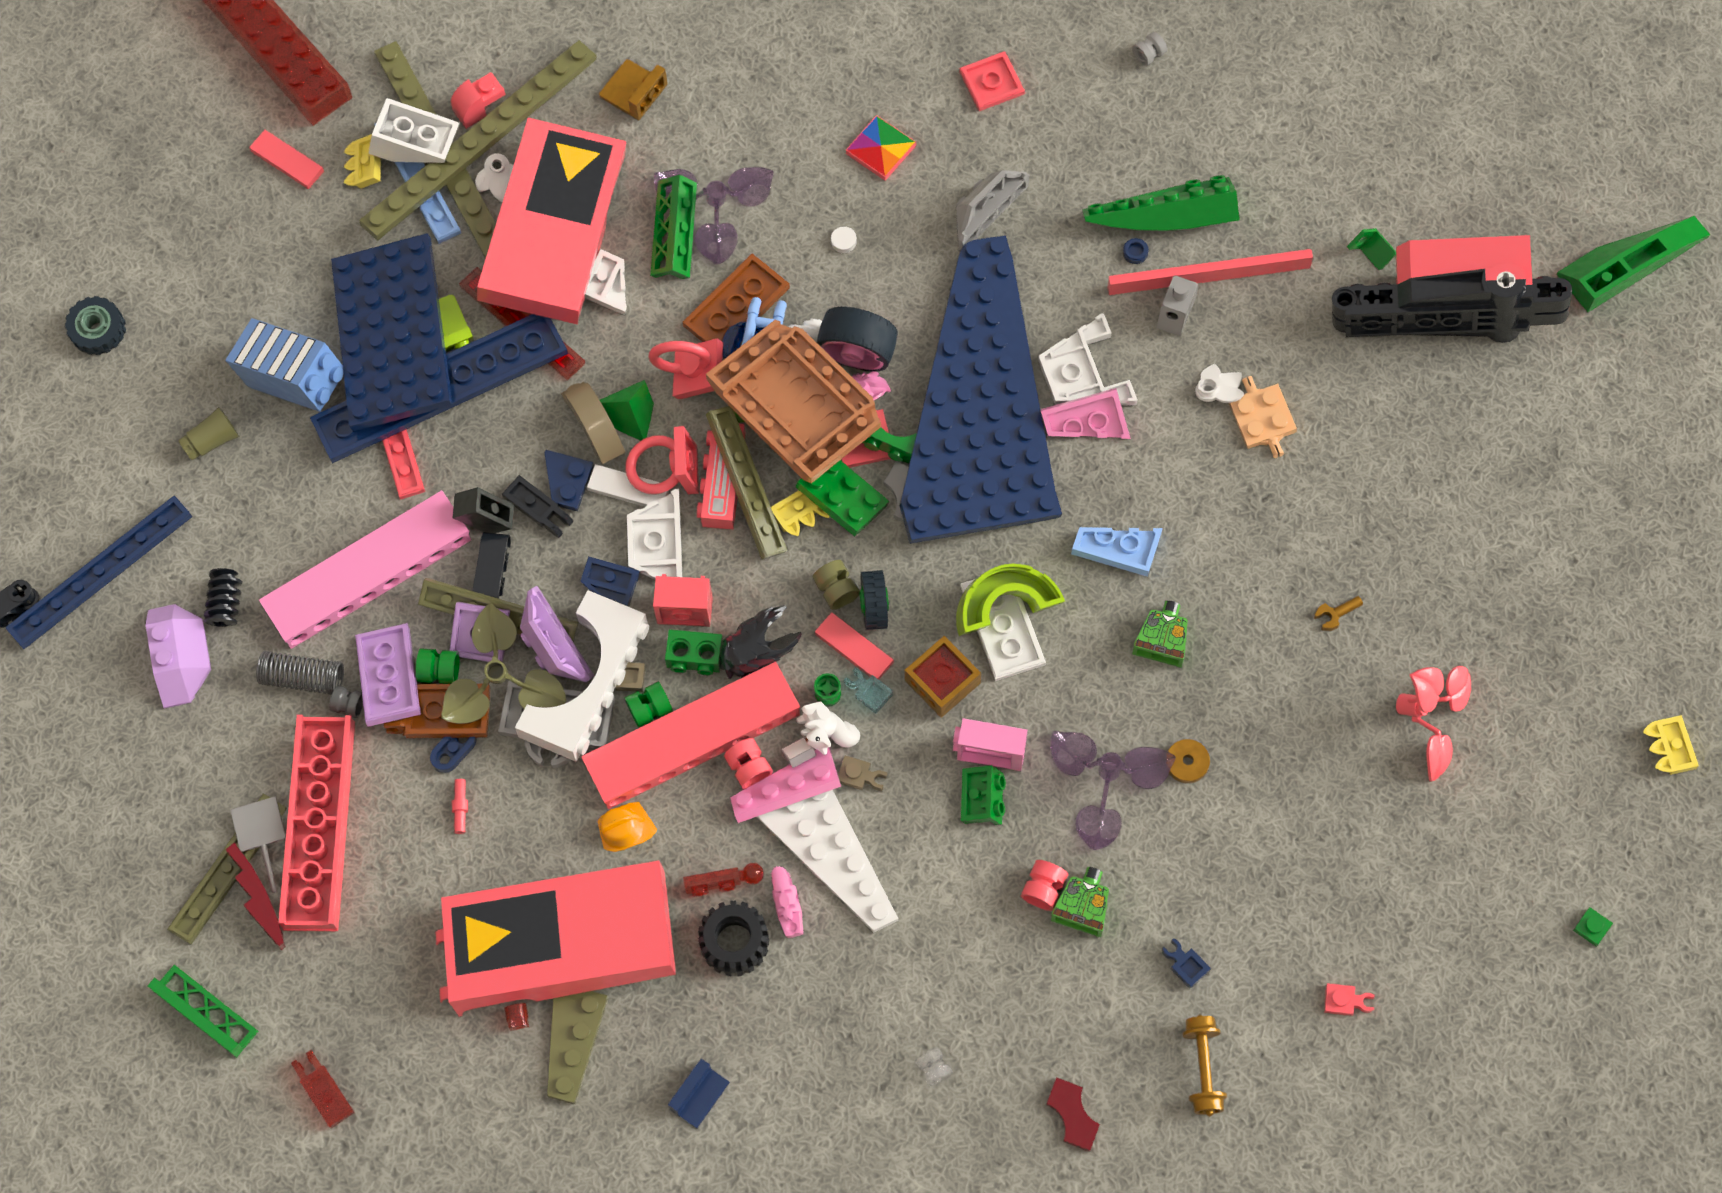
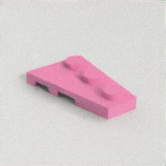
(1092, 415)

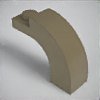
(594, 421)

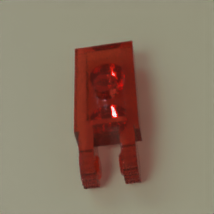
(324, 1091)

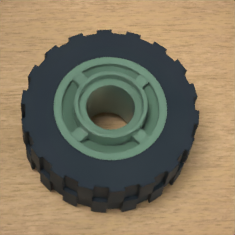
(88, 313)

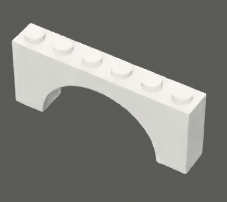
(569, 726)

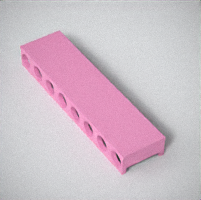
(365, 569)

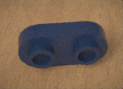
(452, 748)

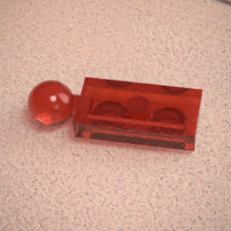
(723, 879)

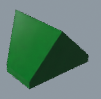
(630, 410)

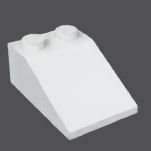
(411, 134)

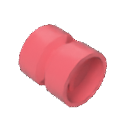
(746, 760)
(1043, 887)

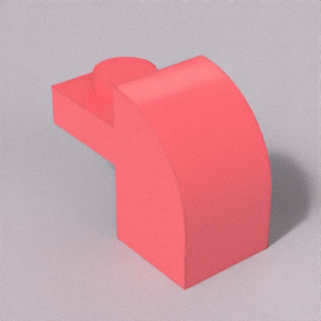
(472, 98)

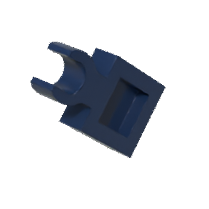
(1188, 966)

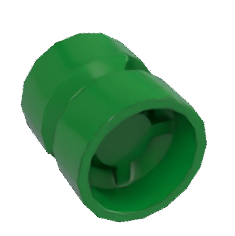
(435, 666)
(648, 704)

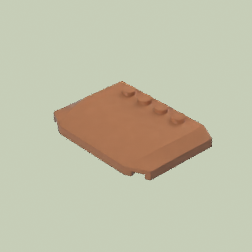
(796, 398)

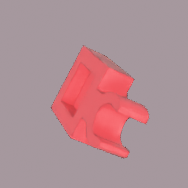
(1342, 1000)

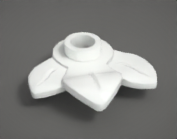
(494, 179)
(1219, 385)

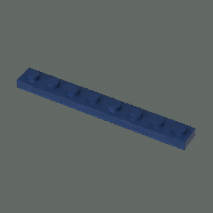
(98, 572)

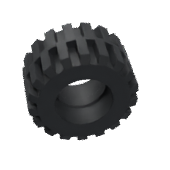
(739, 960)

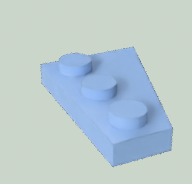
(1125, 550)

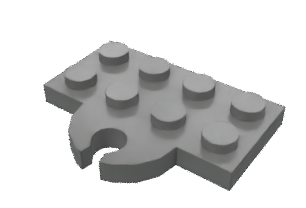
(513, 710)

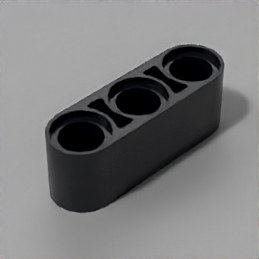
(492, 564)

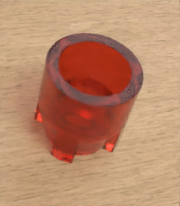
(517, 1016)

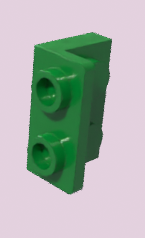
(982, 795)

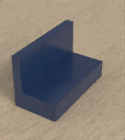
(698, 1094)

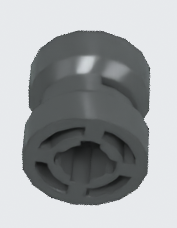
(345, 701)

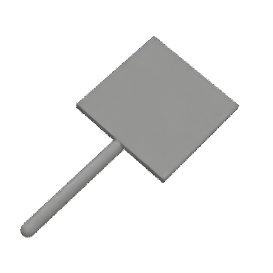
(257, 827)

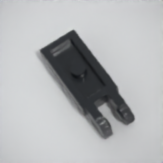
(535, 505)

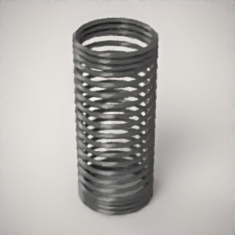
(266, 661)

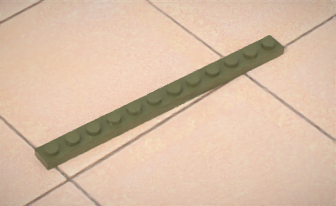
(478, 140)
(461, 187)

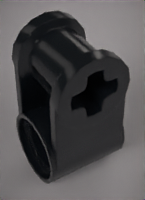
(13, 603)

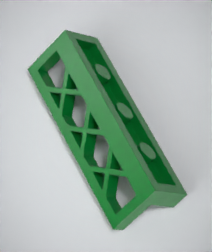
(678, 225)
(198, 1019)

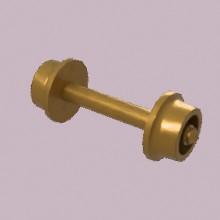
(1208, 1101)

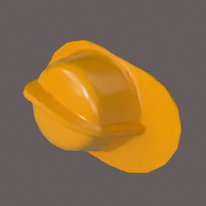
(625, 827)

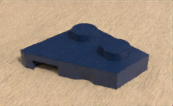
(567, 478)
(610, 580)

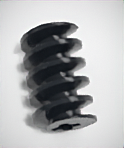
(221, 597)

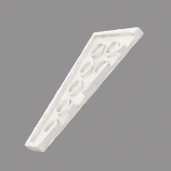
(827, 845)

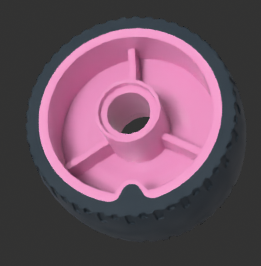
(858, 338)

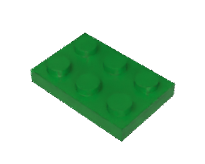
(845, 497)

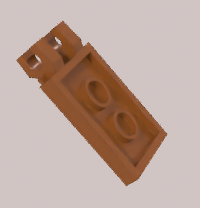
(430, 722)

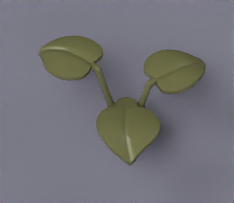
(496, 632)

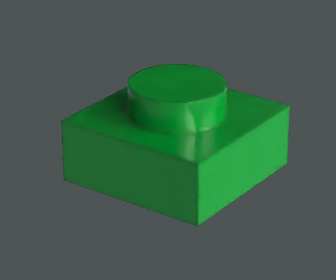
(1593, 926)

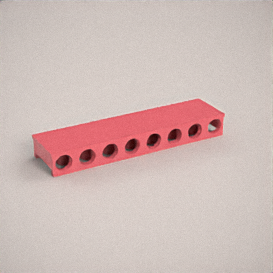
(691, 735)
(317, 824)

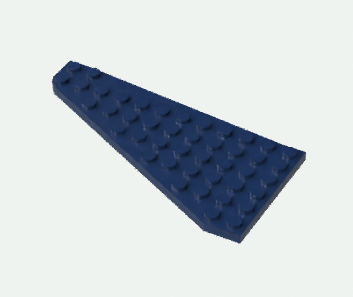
(981, 428)

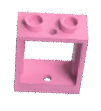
(990, 744)

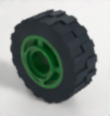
(874, 600)

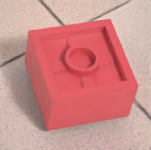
(683, 601)

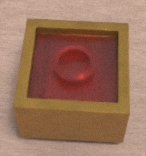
(942, 676)

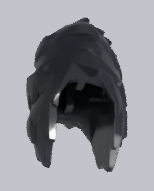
(747, 649)

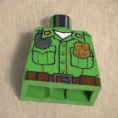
(1163, 636)
(1083, 903)

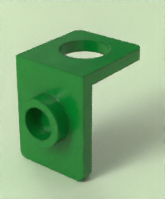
(1374, 247)

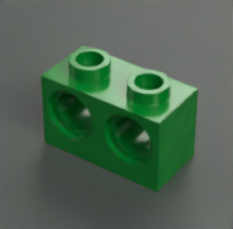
(696, 644)

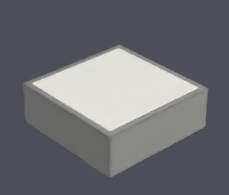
(798, 752)

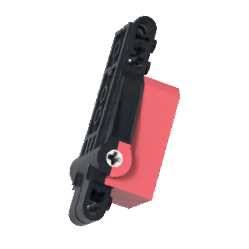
(1455, 291)

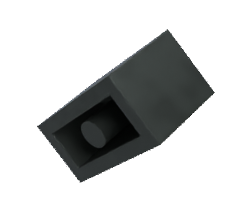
(483, 511)

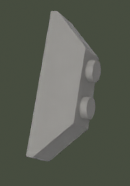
(987, 203)

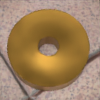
(1199, 756)

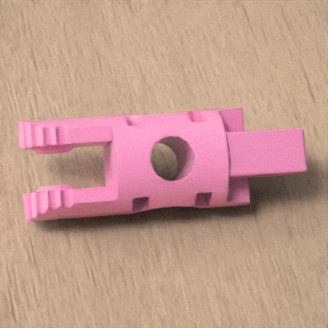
(787, 903)

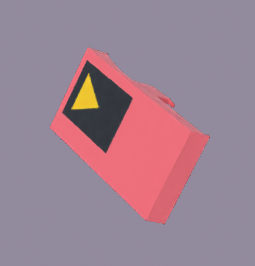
(551, 221)
(556, 937)

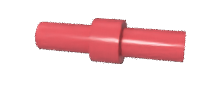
(459, 806)

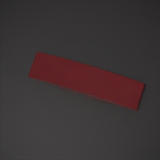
(259, 905)

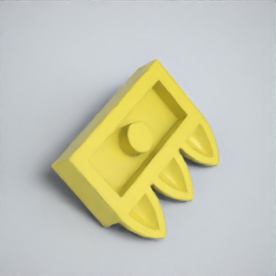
(365, 166)
(794, 510)
(1673, 744)

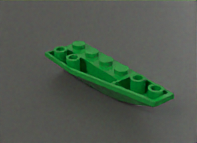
(1171, 208)
(1626, 261)

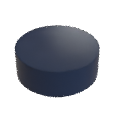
(1135, 251)

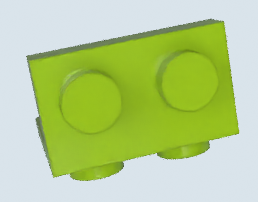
(454, 326)

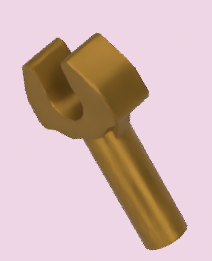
(1336, 613)

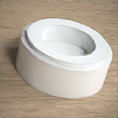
(843, 239)

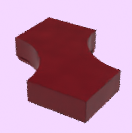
(1067, 1102)

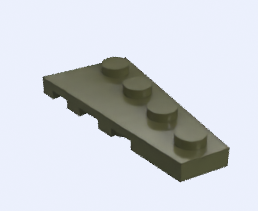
(572, 1040)

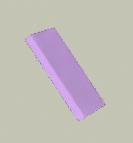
(387, 675)

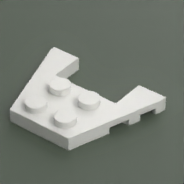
(1072, 371)

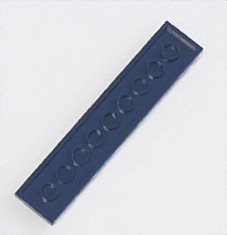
(471, 372)

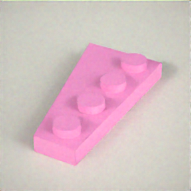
(787, 787)

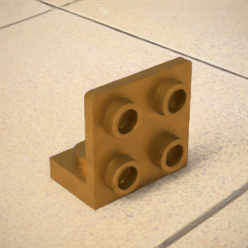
(634, 88)

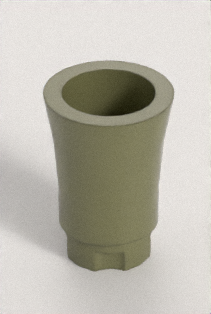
(208, 435)

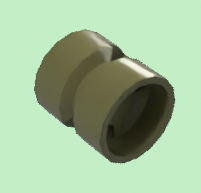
(836, 584)

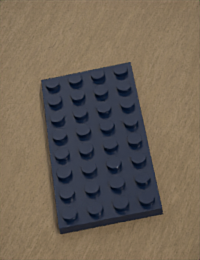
(391, 332)

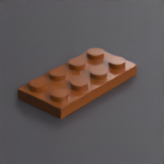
(732, 298)

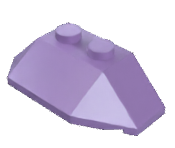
(550, 640)
(177, 653)

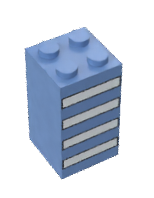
(285, 364)

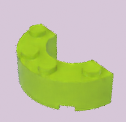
(1007, 579)

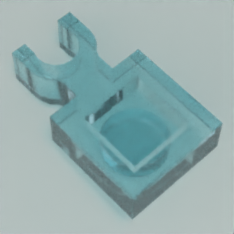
(870, 692)

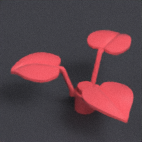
(1428, 687)

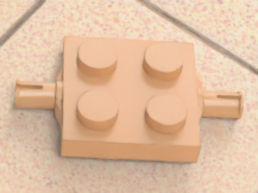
(1263, 416)

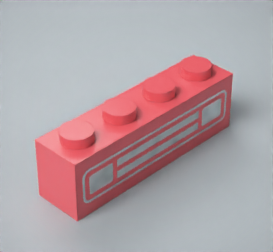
(719, 494)

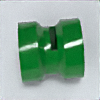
(827, 684)

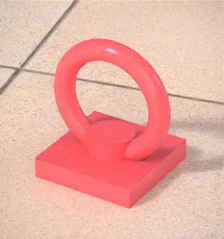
(690, 364)
(682, 460)

